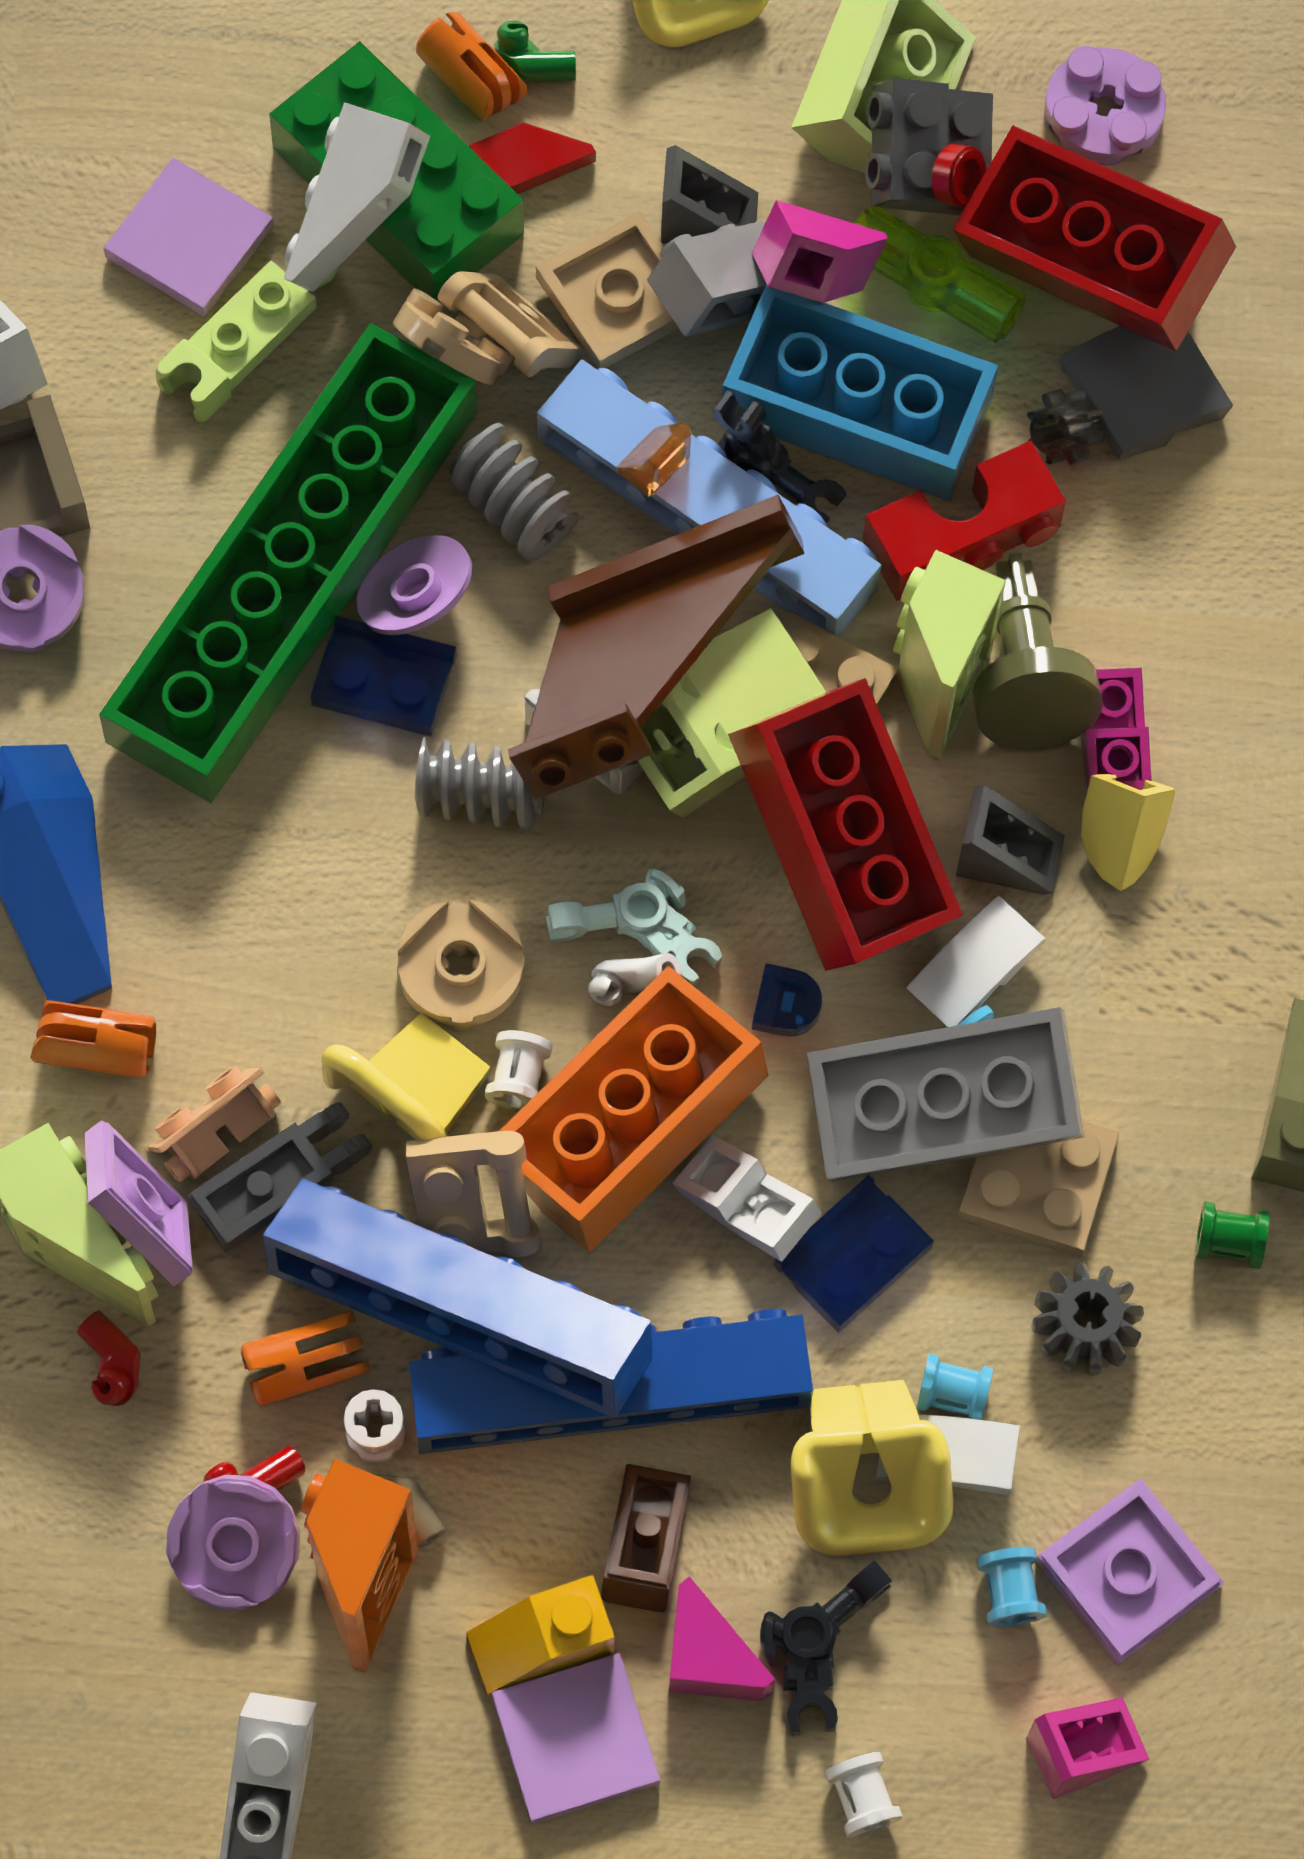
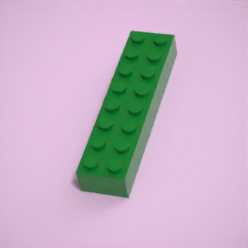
(289, 563)

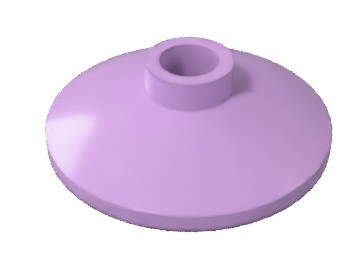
(414, 585)

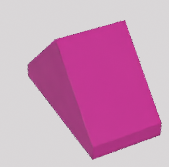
(710, 1654)
(1085, 1745)

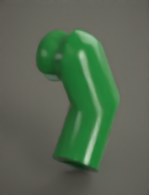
(528, 60)

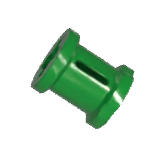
(1232, 1235)

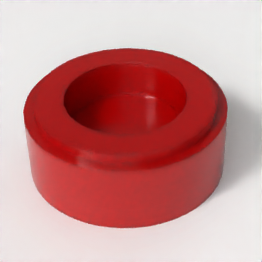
(957, 174)

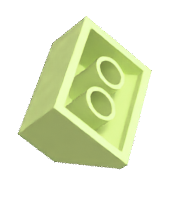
(864, 48)
(945, 642)

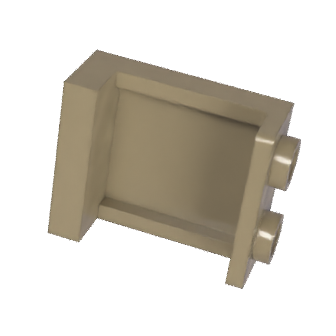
(38, 474)

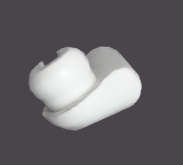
(627, 976)

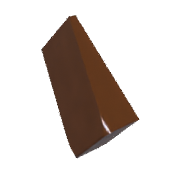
(645, 1538)

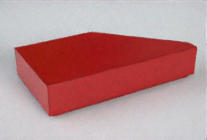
(532, 155)

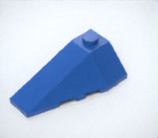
(53, 871)

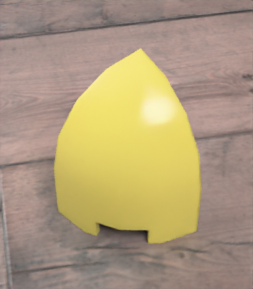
(1123, 827)

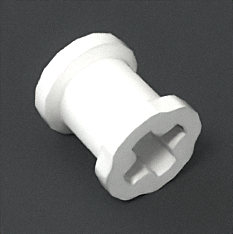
(517, 1068)
(357, 1419)
(863, 1794)

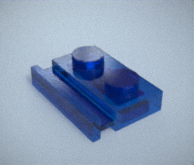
(383, 676)
(854, 1253)

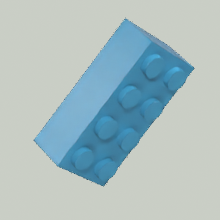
(862, 391)

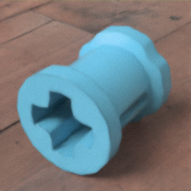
(954, 1388)
(1011, 1587)

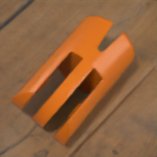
(469, 67)
(94, 1039)
(291, 1377)

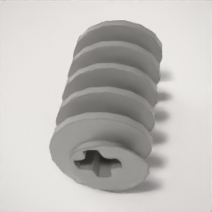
(510, 494)
(473, 784)

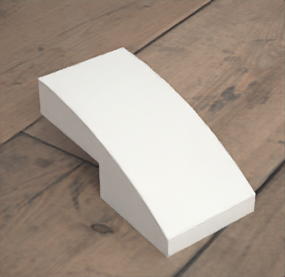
(976, 962)
(747, 1199)
(979, 1453)

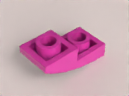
(1119, 738)

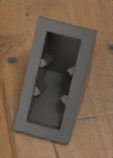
(701, 197)
(1008, 845)

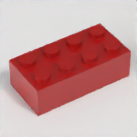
(1095, 237)
(845, 825)

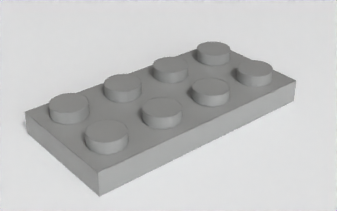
(945, 1094)

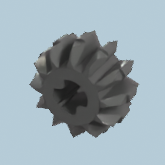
(1113, 1329)

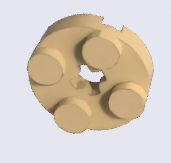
(458, 341)
(460, 999)

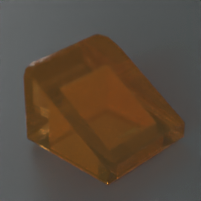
(657, 457)

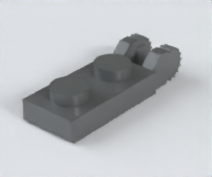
(259, 1184)

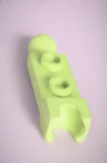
(236, 339)

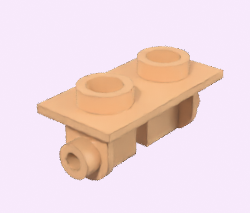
(232, 1104)

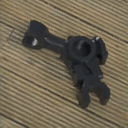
(754, 447)
(808, 1642)

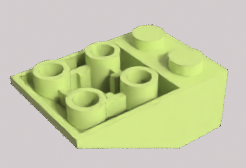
(729, 686)
(55, 1225)

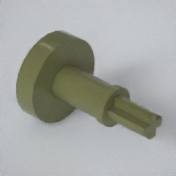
(1036, 690)

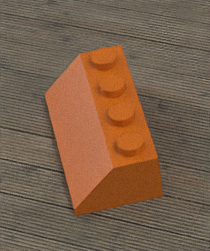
(634, 1106)
(361, 1551)

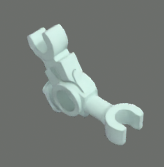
(643, 915)

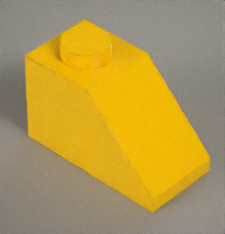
(542, 1635)

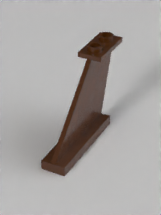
(633, 636)

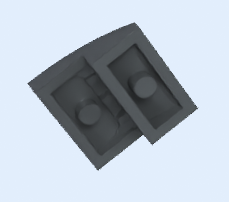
(1145, 388)

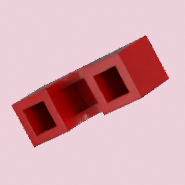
(1017, 508)

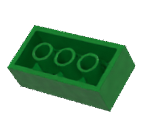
(458, 205)

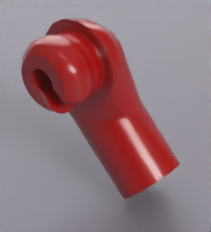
(117, 1363)
(275, 1471)

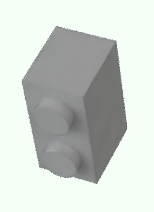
(710, 278)

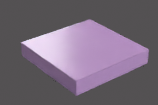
(188, 237)
(138, 1202)
(1129, 1571)
(575, 1738)

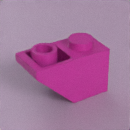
(815, 253)

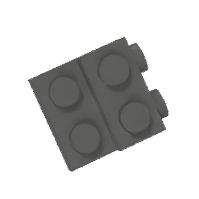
(910, 129)

